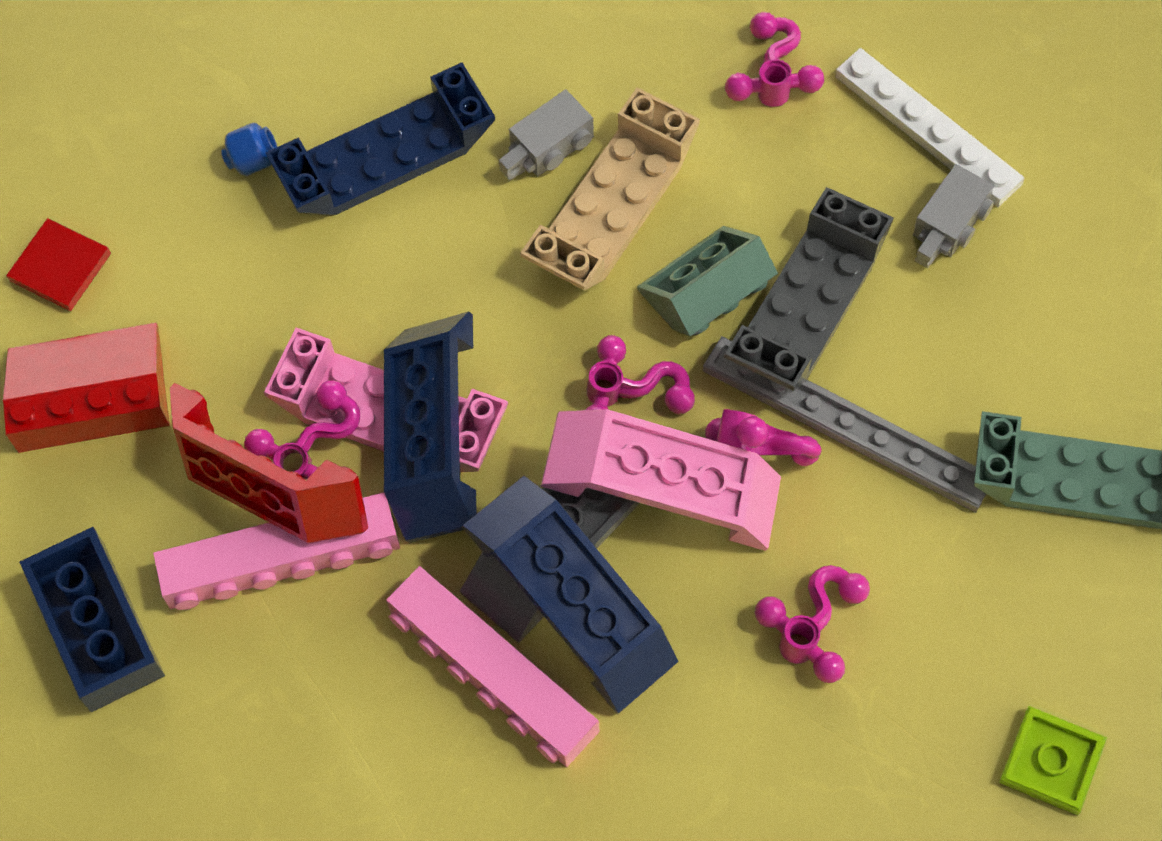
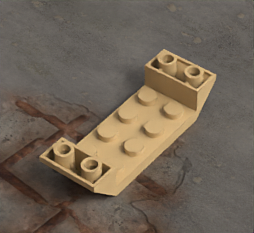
(615, 192)

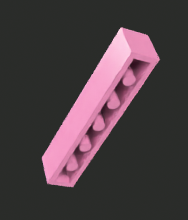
(265, 555)
(493, 667)

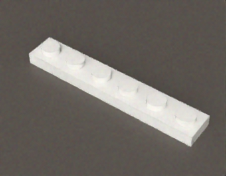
(926, 123)

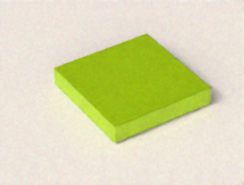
(1053, 760)

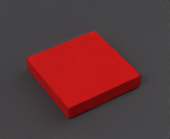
(58, 264)

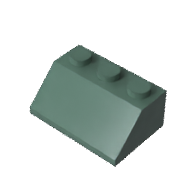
(709, 280)

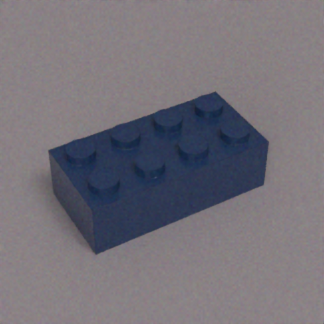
(91, 619)

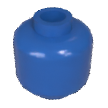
(247, 148)

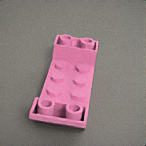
(312, 361)
(664, 471)

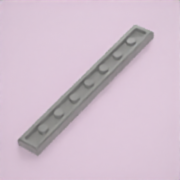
(856, 429)

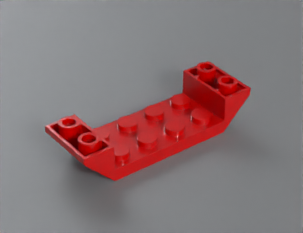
(310, 509)

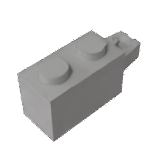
(547, 136)
(951, 214)

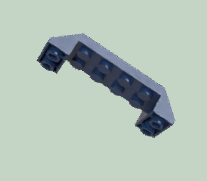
(385, 149)
(424, 429)
(574, 590)

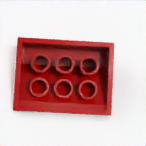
(84, 388)

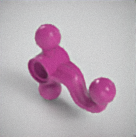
(774, 74)
(612, 351)
(330, 396)
(754, 435)
(772, 613)

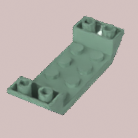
(1068, 474)

